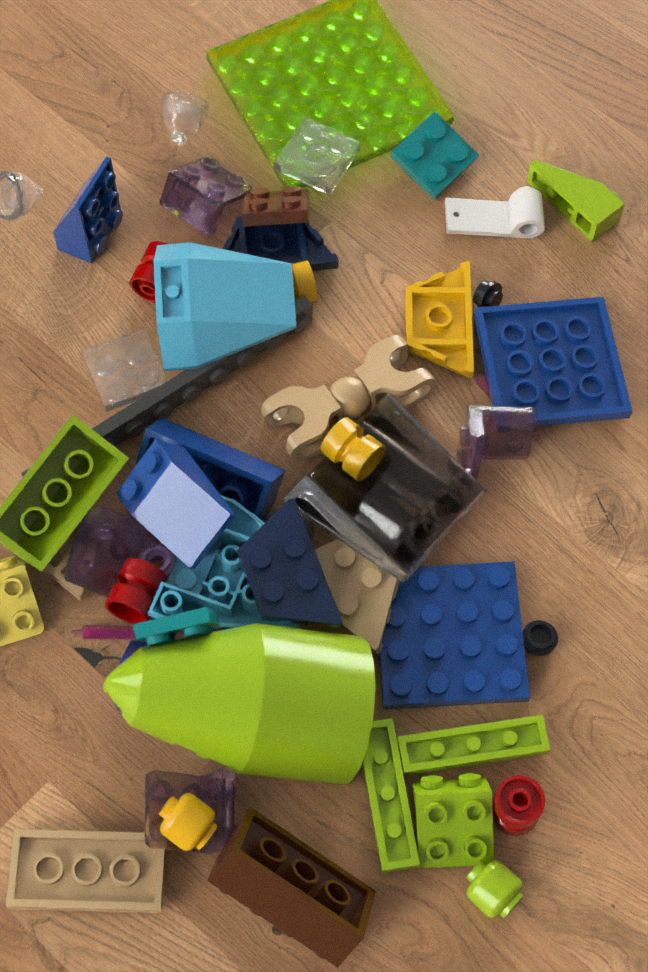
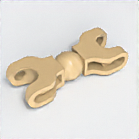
(349, 397)

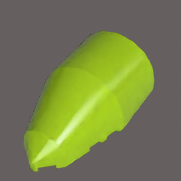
(256, 699)

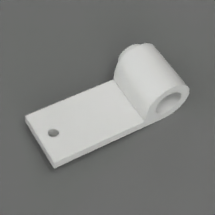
(516, 218)

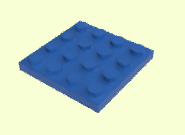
(553, 360)
(455, 638)

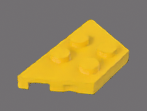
(441, 320)

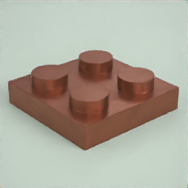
(276, 207)

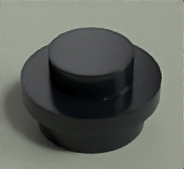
(488, 294)
(540, 638)

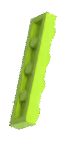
(473, 745)
(389, 800)

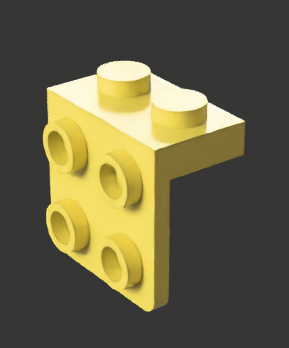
(18, 605)

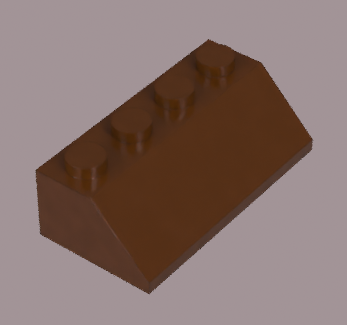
(293, 887)

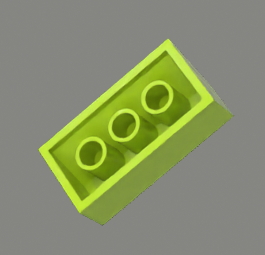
(57, 492)

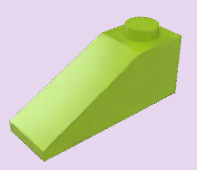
(579, 199)

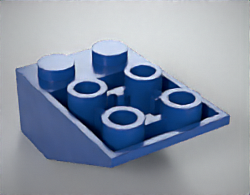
(91, 215)

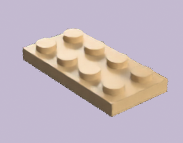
(85, 872)

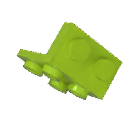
(453, 821)

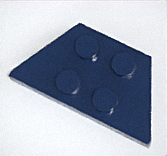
(283, 243)
(287, 572)

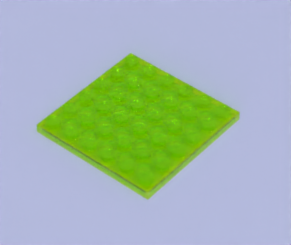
(330, 65)

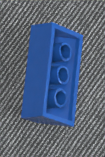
(229, 470)

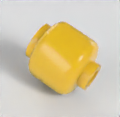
(187, 821)

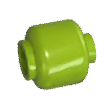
(494, 888)

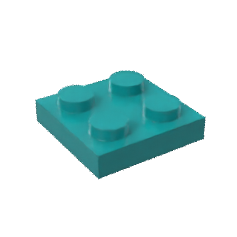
(434, 155)
(166, 628)

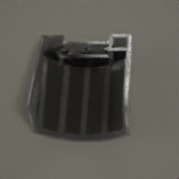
(401, 505)

